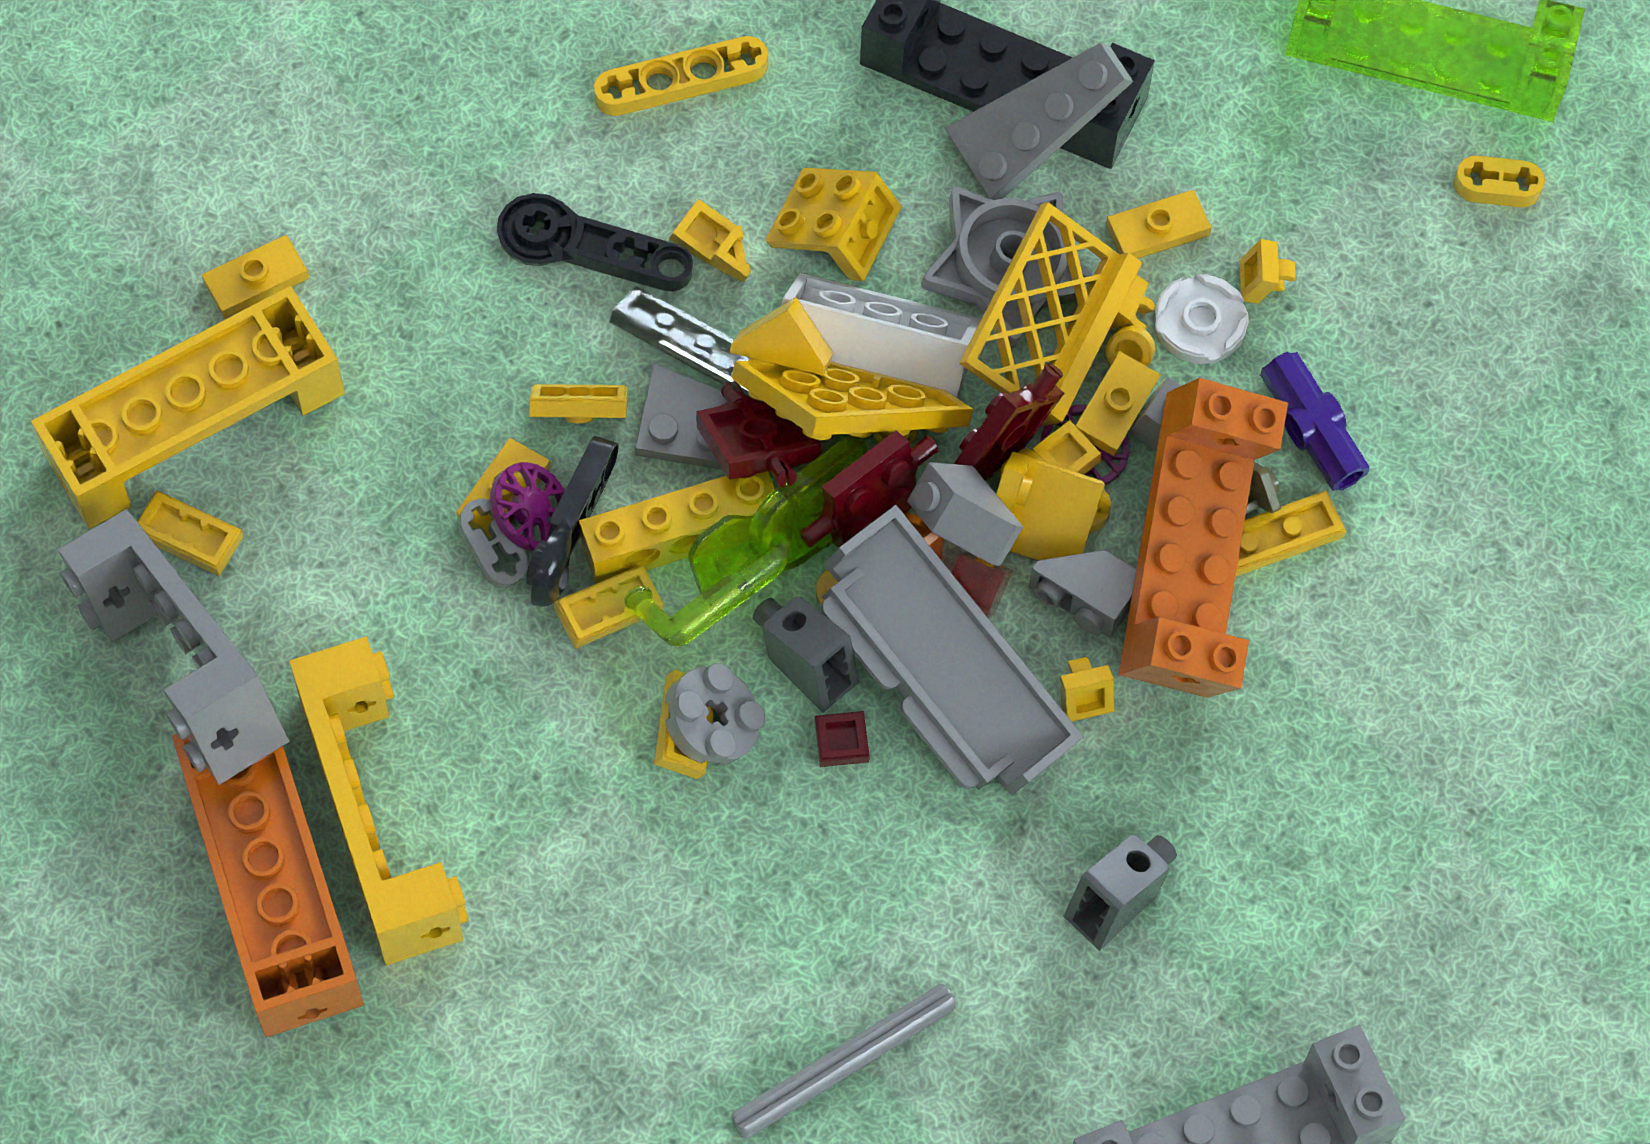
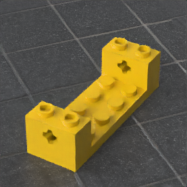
(184, 399)
(344, 691)

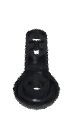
(585, 243)
(550, 561)

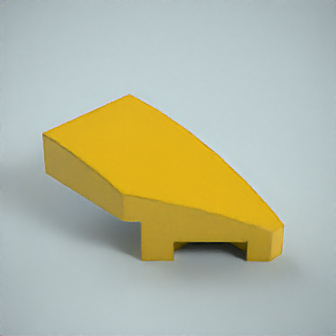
(713, 240)

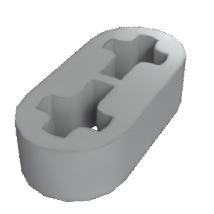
(483, 550)

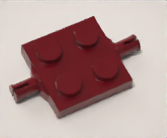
(1011, 423)
(753, 439)
(869, 489)

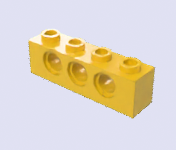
(666, 525)

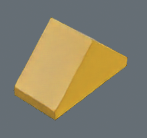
(785, 339)

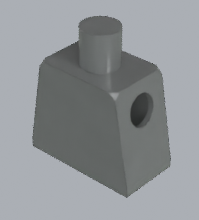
(808, 649)
(1119, 888)

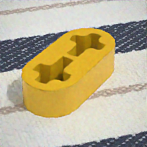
(1499, 181)

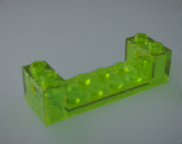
(1445, 49)

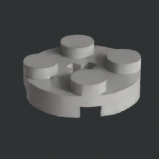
(732, 701)

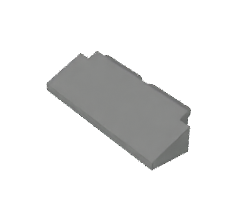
(945, 658)

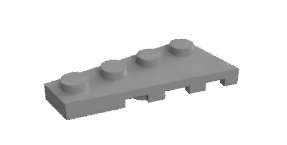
(1033, 121)
(670, 424)

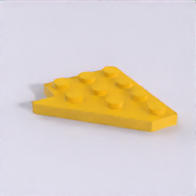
(850, 400)

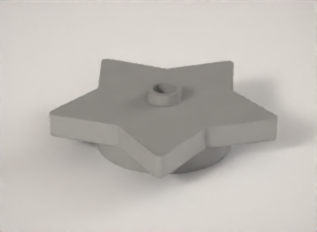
(983, 246)

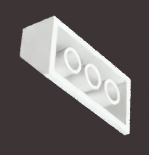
(887, 332)

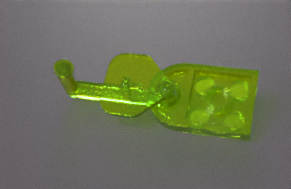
(748, 552)

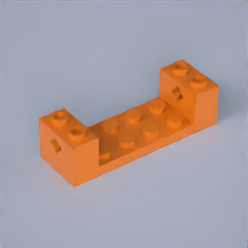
(1195, 537)
(273, 893)

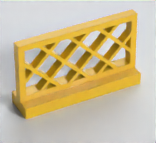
(1087, 326)

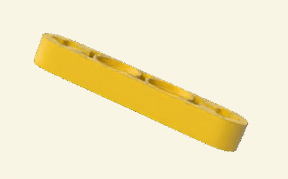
(678, 68)

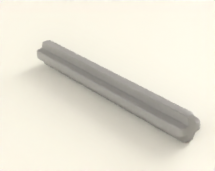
(843, 1061)

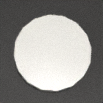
(1200, 334)

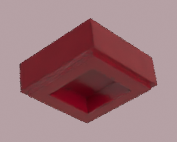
(842, 739)

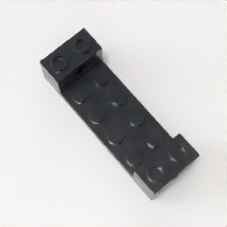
(980, 62)

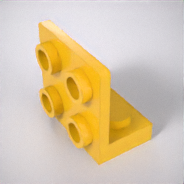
(837, 214)
(1051, 506)

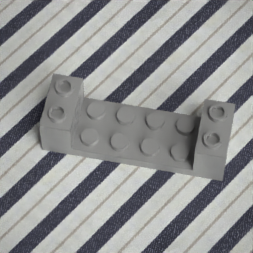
(219, 703)
(1326, 1099)

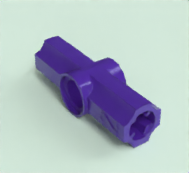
(1315, 421)

